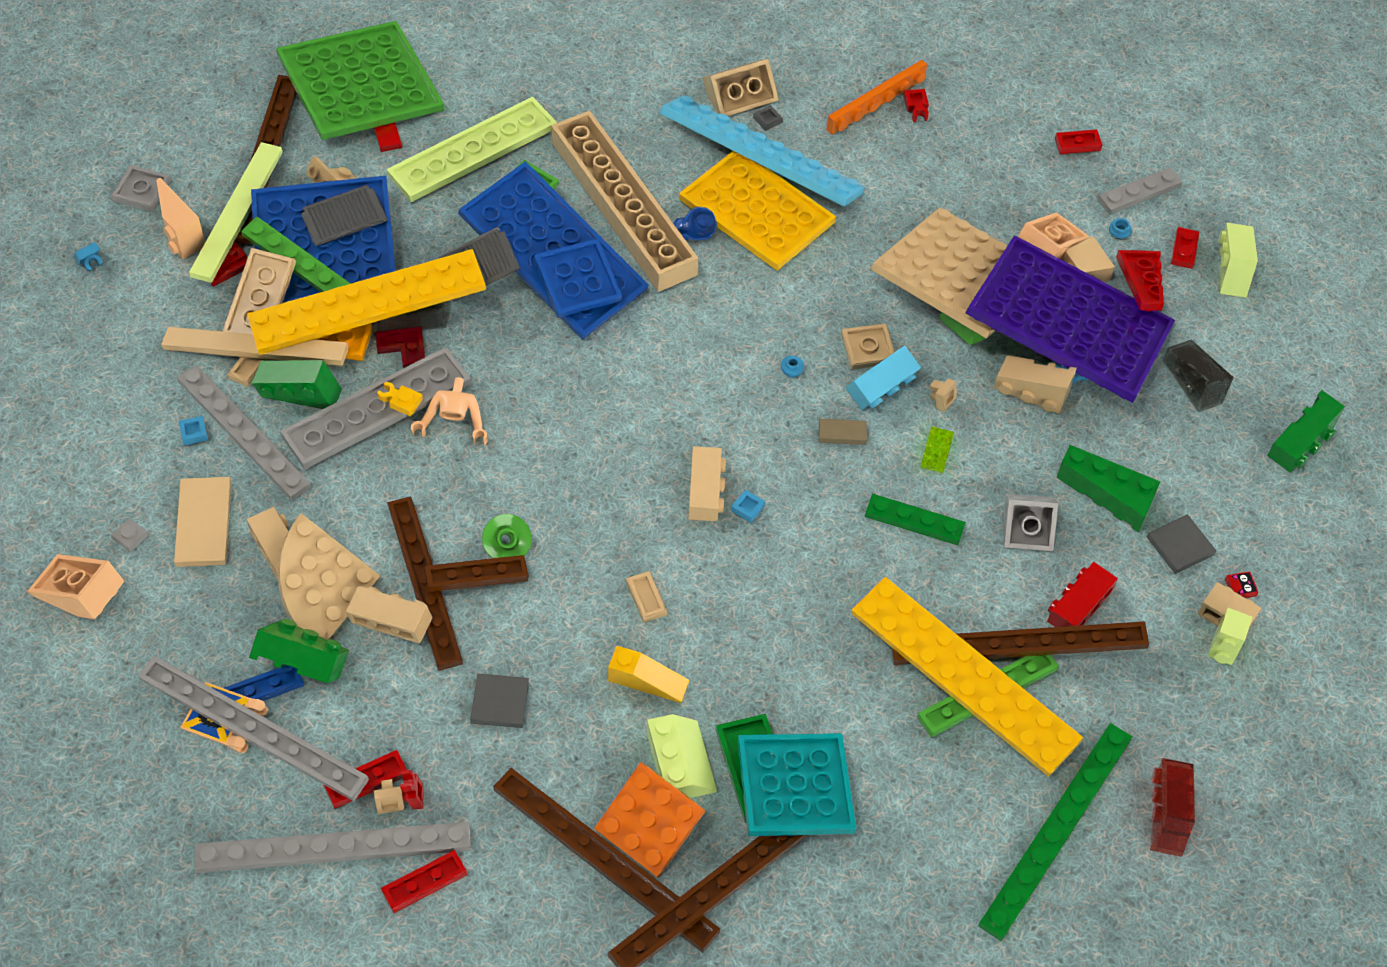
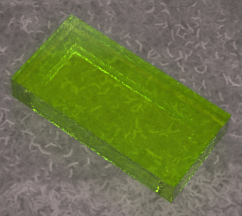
(937, 449)

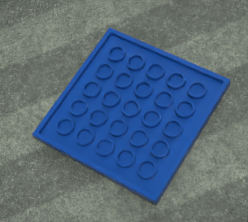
(352, 256)

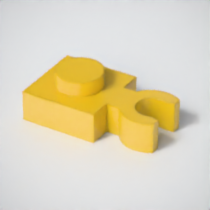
(402, 400)

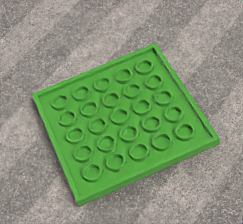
(359, 80)

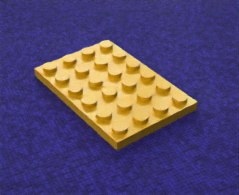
(758, 209)

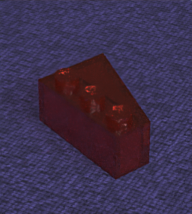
(1173, 806)

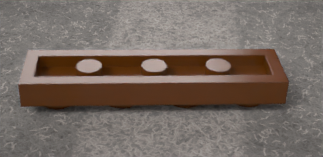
(476, 573)

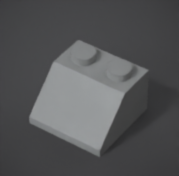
(1029, 522)

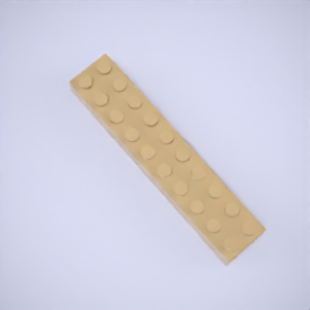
(624, 201)

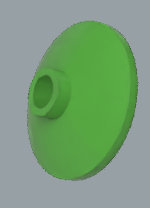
(507, 525)

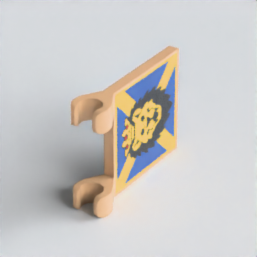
(210, 730)

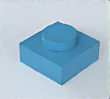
(193, 430)
(748, 506)

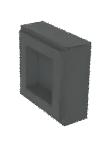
(767, 118)

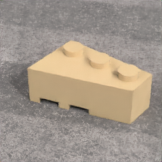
(1035, 383)

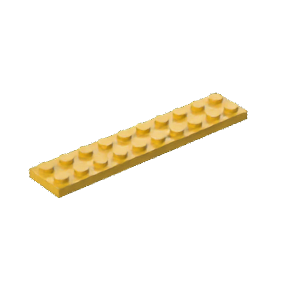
(366, 301)
(967, 676)

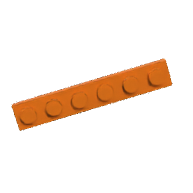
(877, 96)

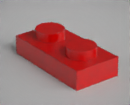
(1078, 141)
(1185, 247)

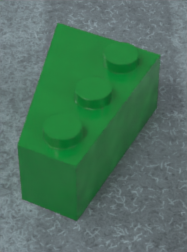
(1307, 433)
(300, 649)

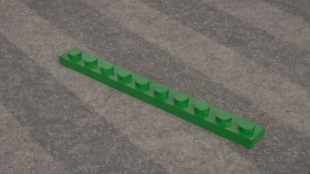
(1054, 832)

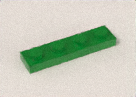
(915, 519)

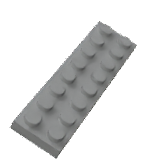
(365, 414)

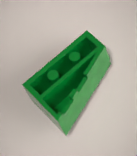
(297, 382)

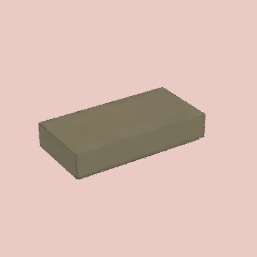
(842, 431)

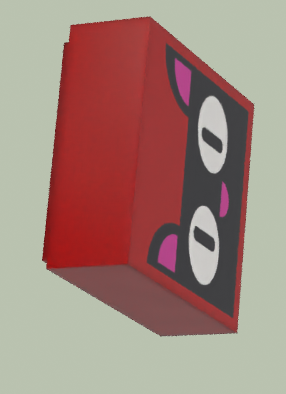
(1242, 584)

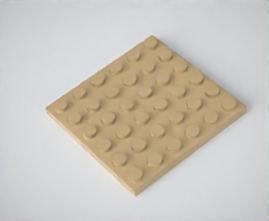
(943, 265)

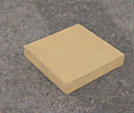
(867, 345)

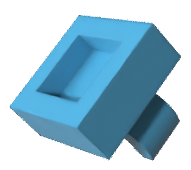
(86, 254)

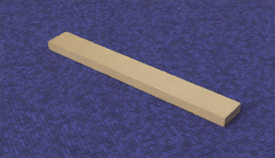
(244, 346)

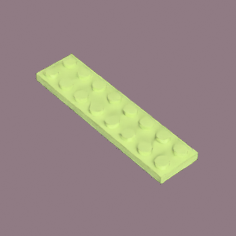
(471, 149)

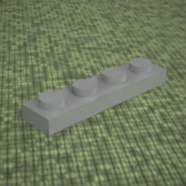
(1139, 191)

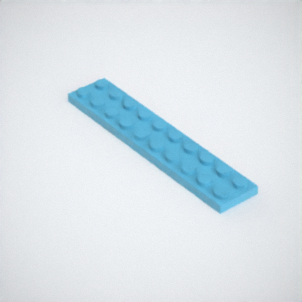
(763, 150)

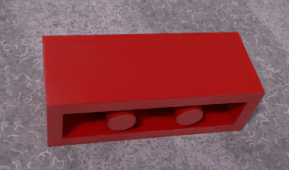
(1082, 597)

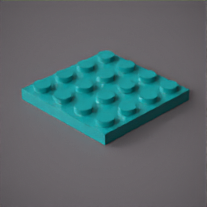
(796, 784)

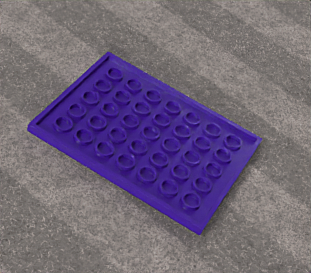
(1071, 318)

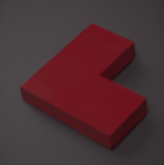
(407, 341)

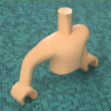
(453, 407)

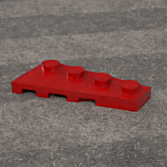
(1143, 277)

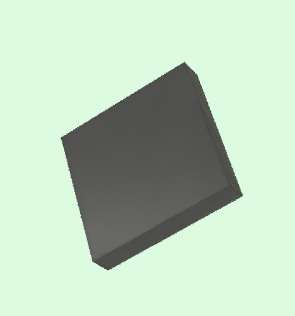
(1181, 544)
(499, 700)

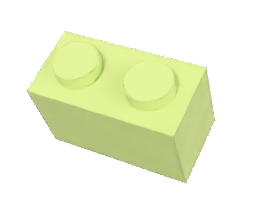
(1229, 636)

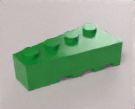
(1109, 485)

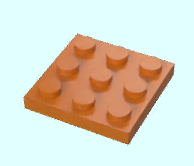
(650, 819)

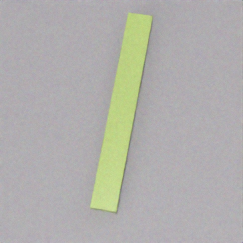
(235, 213)

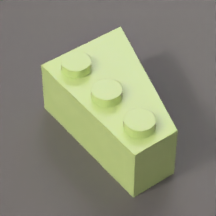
(1237, 259)

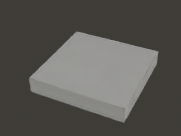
(139, 188)

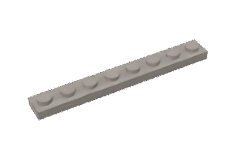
(244, 433)

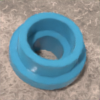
(1120, 228)
(792, 371)

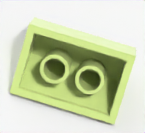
(681, 754)

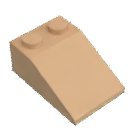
(180, 223)
(1052, 234)
(77, 585)

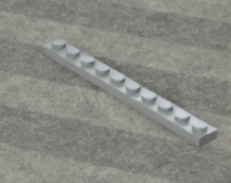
(254, 728)
(332, 847)

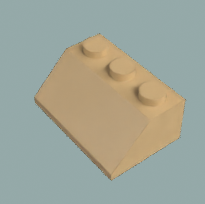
(741, 87)

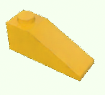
(646, 675)

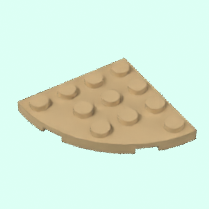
(319, 578)

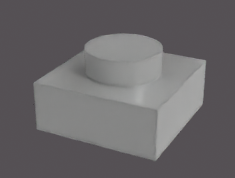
(129, 535)

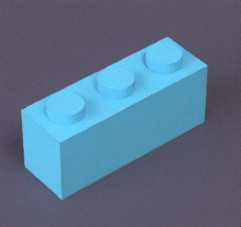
(884, 378)

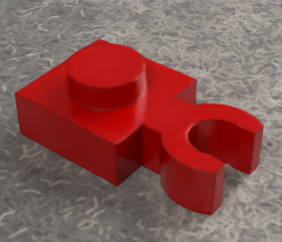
(916, 101)
(412, 789)

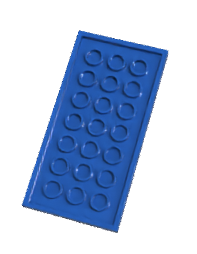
(542, 221)

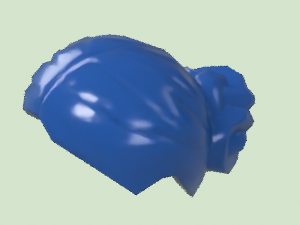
(697, 221)

